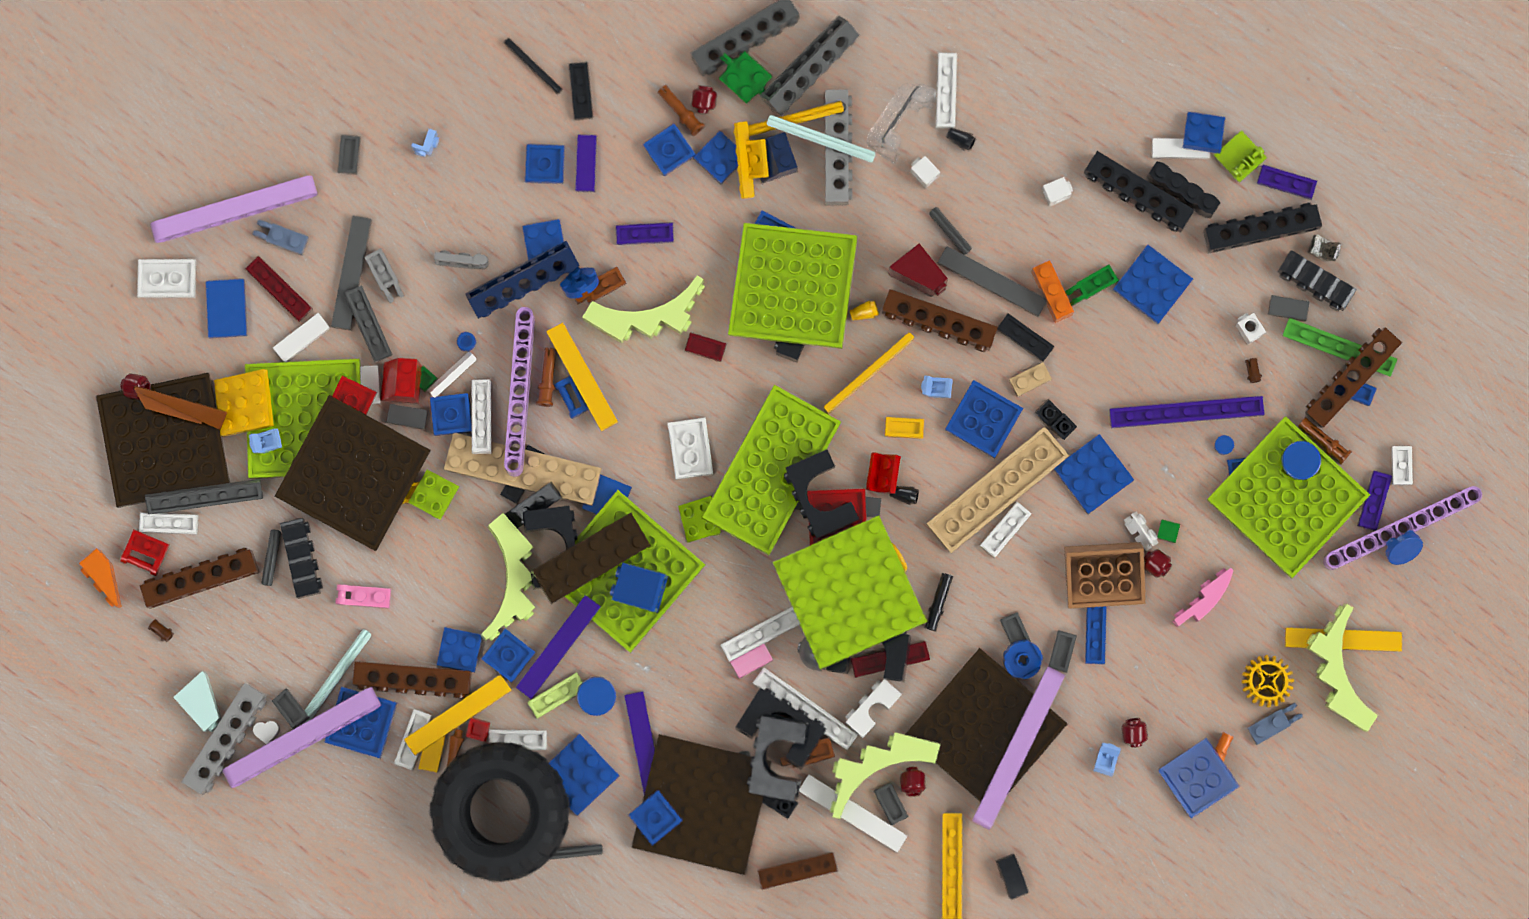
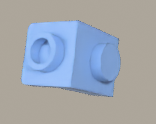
(431, 141)
(936, 387)
(265, 441)
(1107, 759)

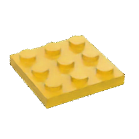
(246, 402)

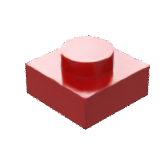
(478, 729)

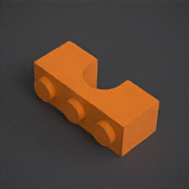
(1053, 291)

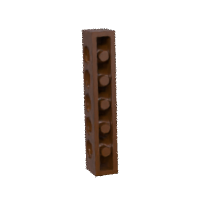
(895, 299)
(1390, 344)
(247, 568)
(364, 669)

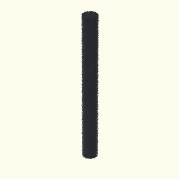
(532, 65)

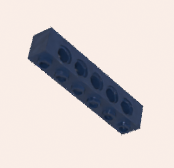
(524, 271)

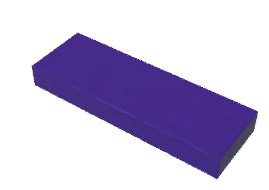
(586, 163)
(1286, 182)
(644, 233)
(1374, 504)

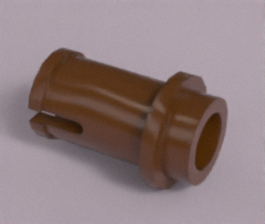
(1253, 370)
(160, 630)

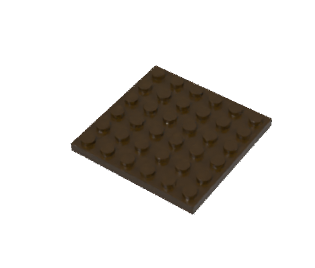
(159, 451)
(352, 473)
(977, 721)
(710, 797)

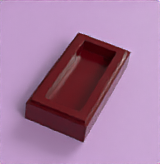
(705, 347)

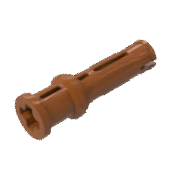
(686, 116)
(546, 386)
(1332, 446)

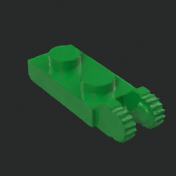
(1093, 284)

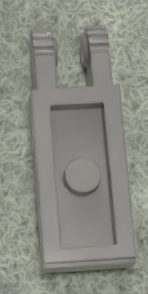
(462, 260)
(383, 273)

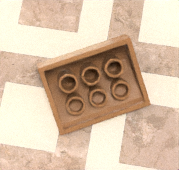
(1105, 575)

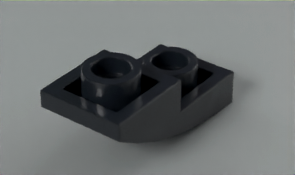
(1055, 419)
(781, 806)
(1012, 876)

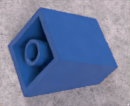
(639, 587)

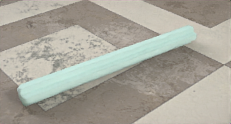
(821, 138)
(337, 673)

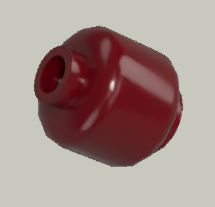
(704, 99)
(127, 384)
(1157, 563)
(1134, 732)
(912, 782)

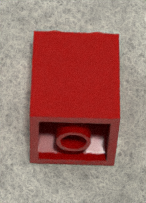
(401, 381)

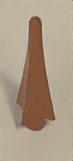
(455, 745)

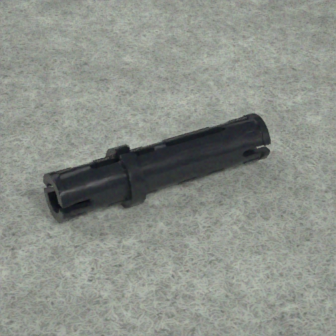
(935, 610)

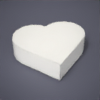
(266, 732)

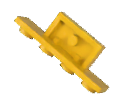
(750, 158)

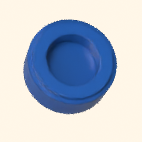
(466, 341)
(1224, 445)

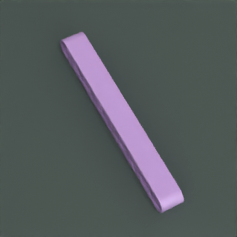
(233, 209)
(523, 399)
(1411, 524)
(301, 737)
(1018, 748)

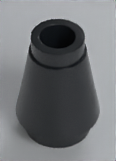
(961, 138)
(906, 494)

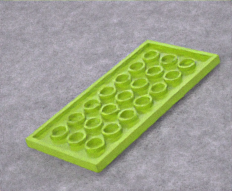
(754, 494)

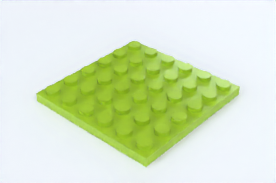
(793, 285)
(296, 399)
(1283, 514)
(665, 555)
(849, 592)

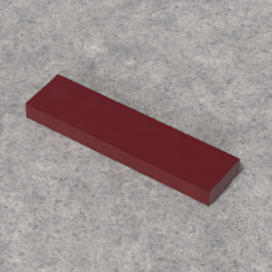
(278, 288)
(876, 662)

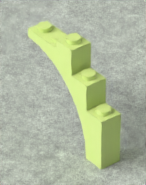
(648, 322)
(515, 603)
(1332, 672)
(902, 749)

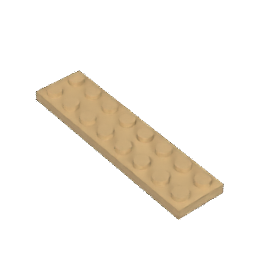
(572, 479)
(997, 490)

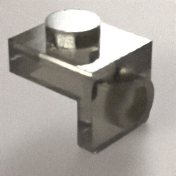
(1324, 248)

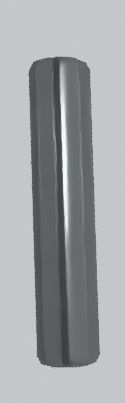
(950, 230)
(271, 557)
(578, 851)

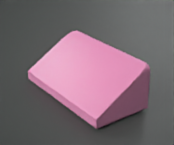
(751, 661)

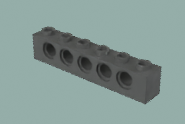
(783, 7)
(800, 67)

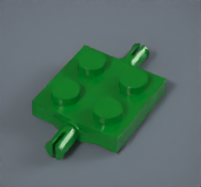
(744, 76)

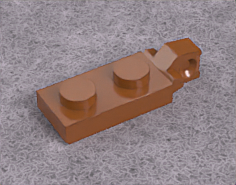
(608, 283)
(822, 752)

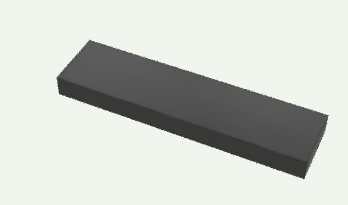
(368, 323)

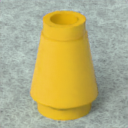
(865, 311)

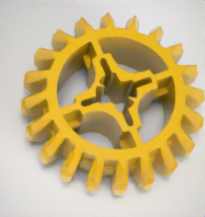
(1273, 688)

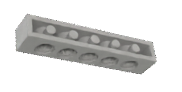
(833, 195)
(193, 777)

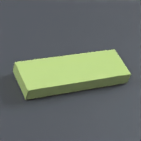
(555, 696)

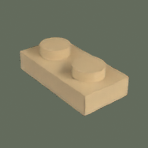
(1030, 379)

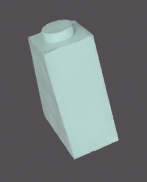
(200, 703)

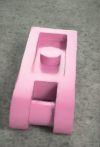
(364, 596)

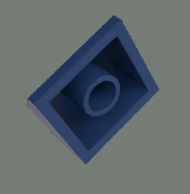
(779, 158)

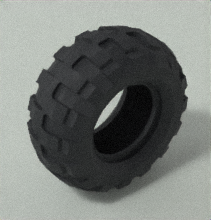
(453, 821)

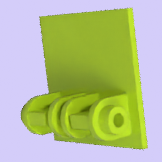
(1240, 156)
(433, 494)
(693, 525)

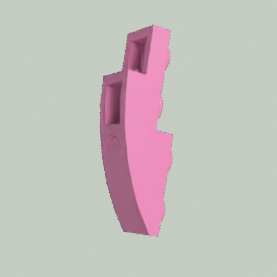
(1211, 594)

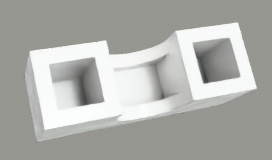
(883, 694)

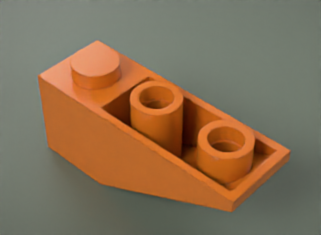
(102, 572)

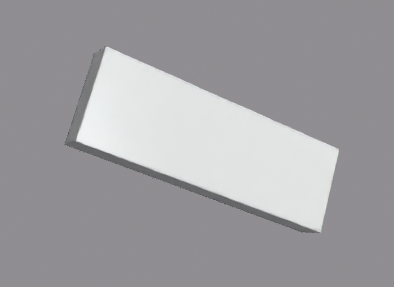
(1173, 149)
(301, 337)
(454, 372)
(168, 523)
(1005, 529)
(529, 738)
(405, 757)

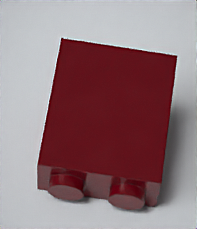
(919, 271)

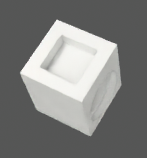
(924, 171)
(1057, 191)
(1248, 336)

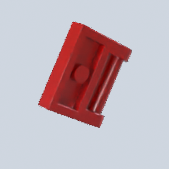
(147, 546)

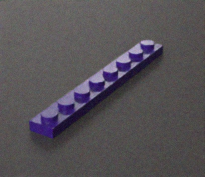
(1186, 412)

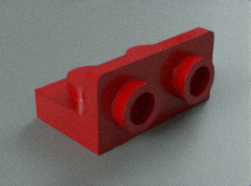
(883, 473)

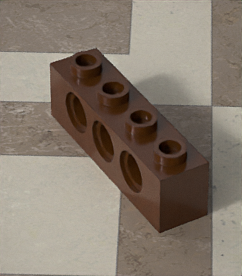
(797, 870)

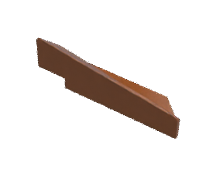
(180, 407)

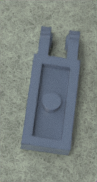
(282, 237)
(1272, 724)

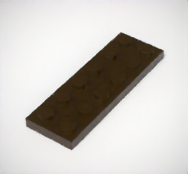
(590, 558)

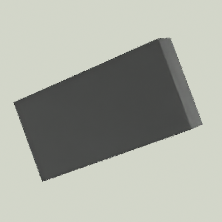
(349, 154)
(1288, 308)
(407, 416)
(1014, 628)
(1062, 651)
(290, 709)
(891, 804)

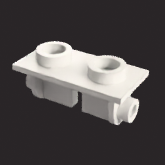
(1137, 524)

